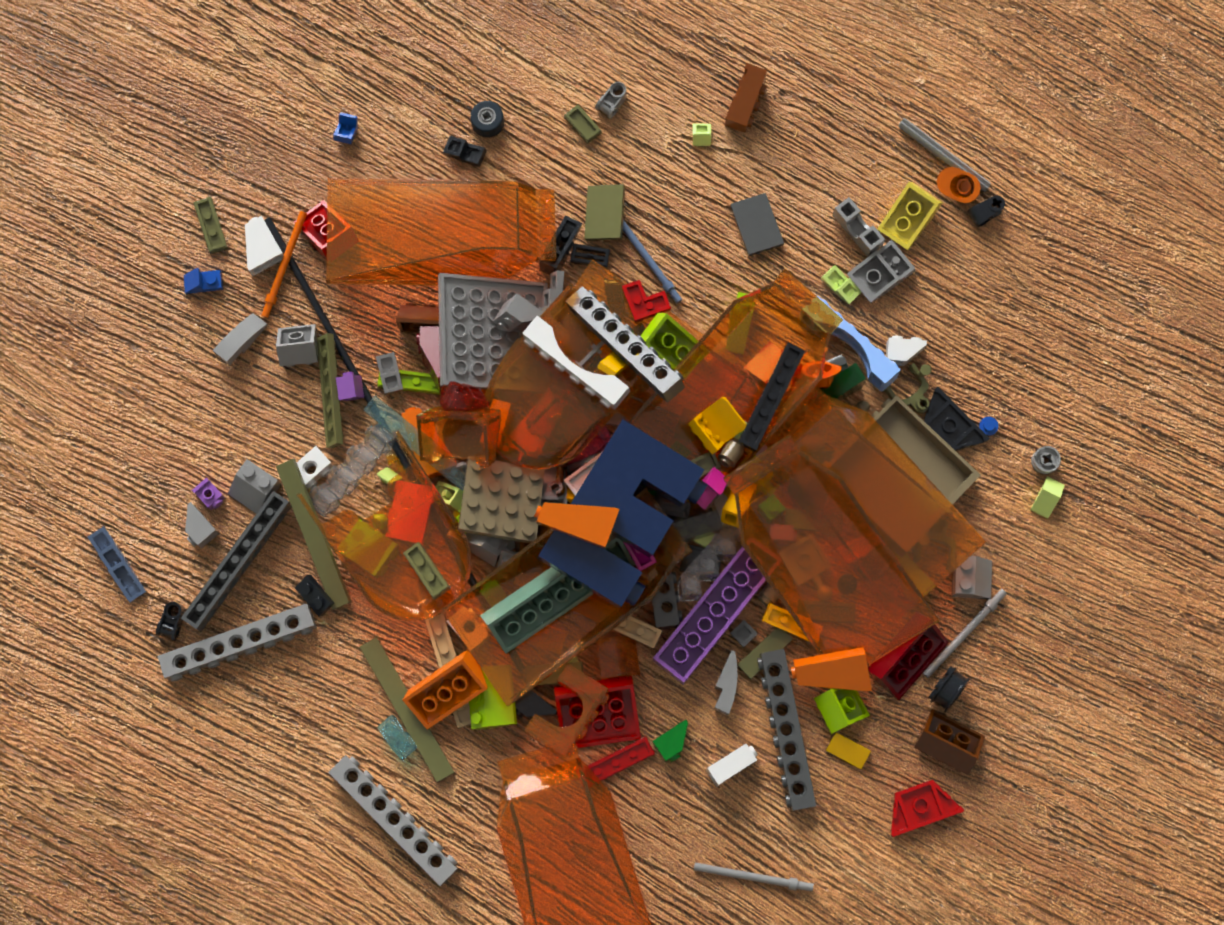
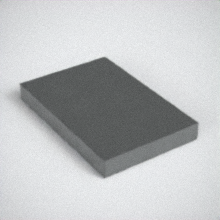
(757, 224)

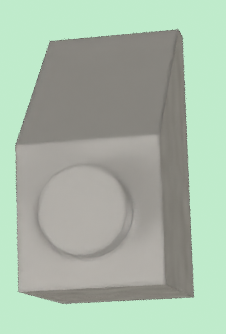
(198, 527)

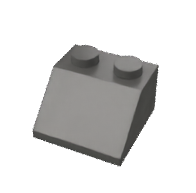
(516, 314)
(297, 345)
(252, 486)
(973, 579)

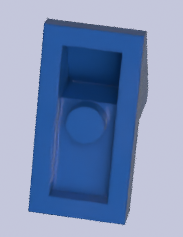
(198, 281)

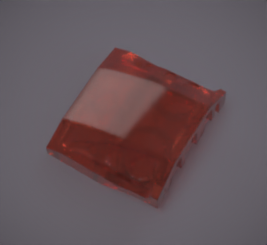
(462, 397)

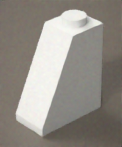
(260, 246)
(732, 764)

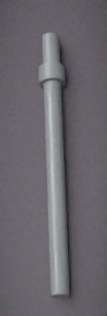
(989, 607)
(792, 883)

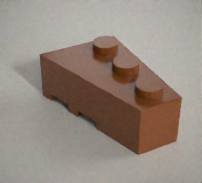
(747, 98)

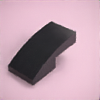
(465, 152)

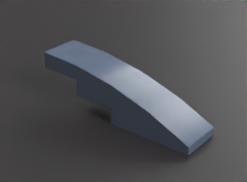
(116, 564)

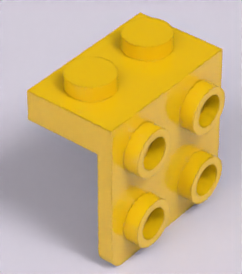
(717, 424)

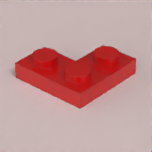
(642, 306)

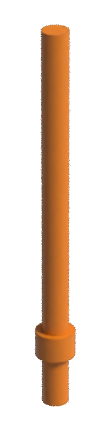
(271, 297)

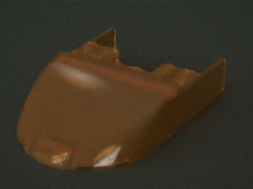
(542, 410)
(375, 547)

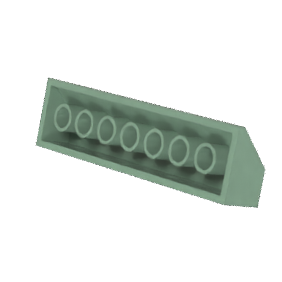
(540, 603)

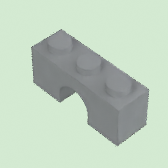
(850, 219)

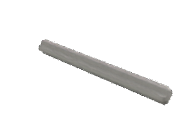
(940, 151)

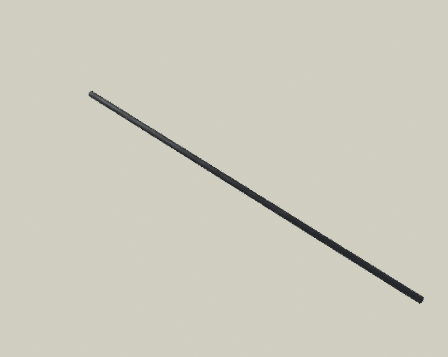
(339, 346)

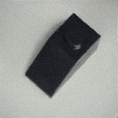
(533, 704)

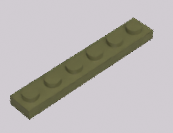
(329, 391)

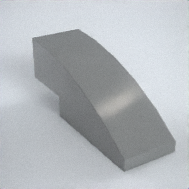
(240, 338)
(727, 684)

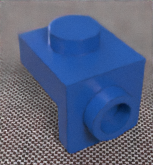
(346, 128)

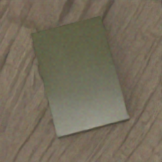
(604, 212)

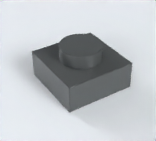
(743, 633)

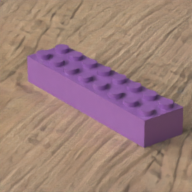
(710, 617)

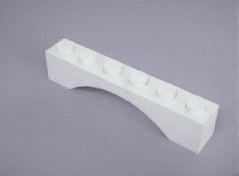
(606, 387)

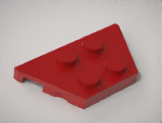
(920, 807)

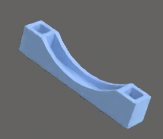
(879, 368)

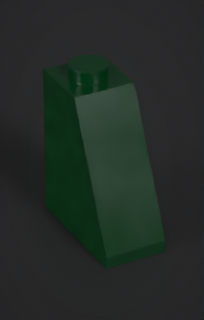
(846, 383)

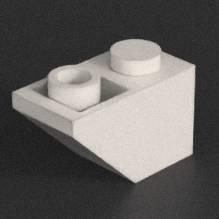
(904, 350)

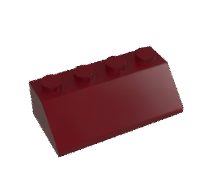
(905, 664)

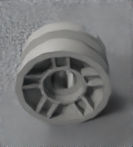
(1053, 456)

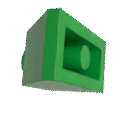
(671, 742)

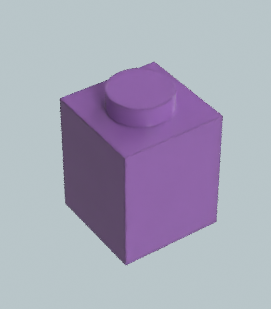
(349, 387)

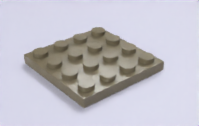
(501, 501)

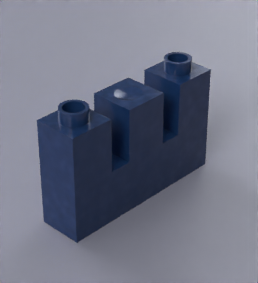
(625, 463)

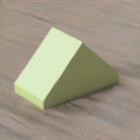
(1047, 497)

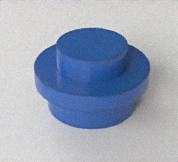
(989, 425)

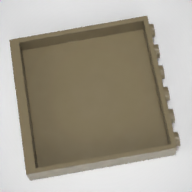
(926, 449)

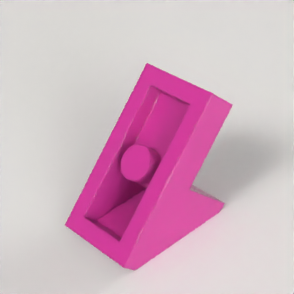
(715, 487)

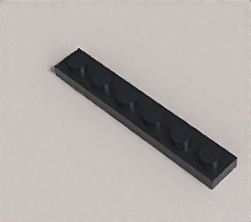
(771, 397)

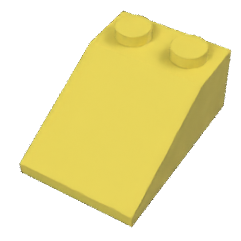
(909, 215)

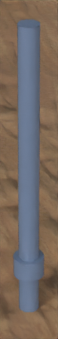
(668, 286)

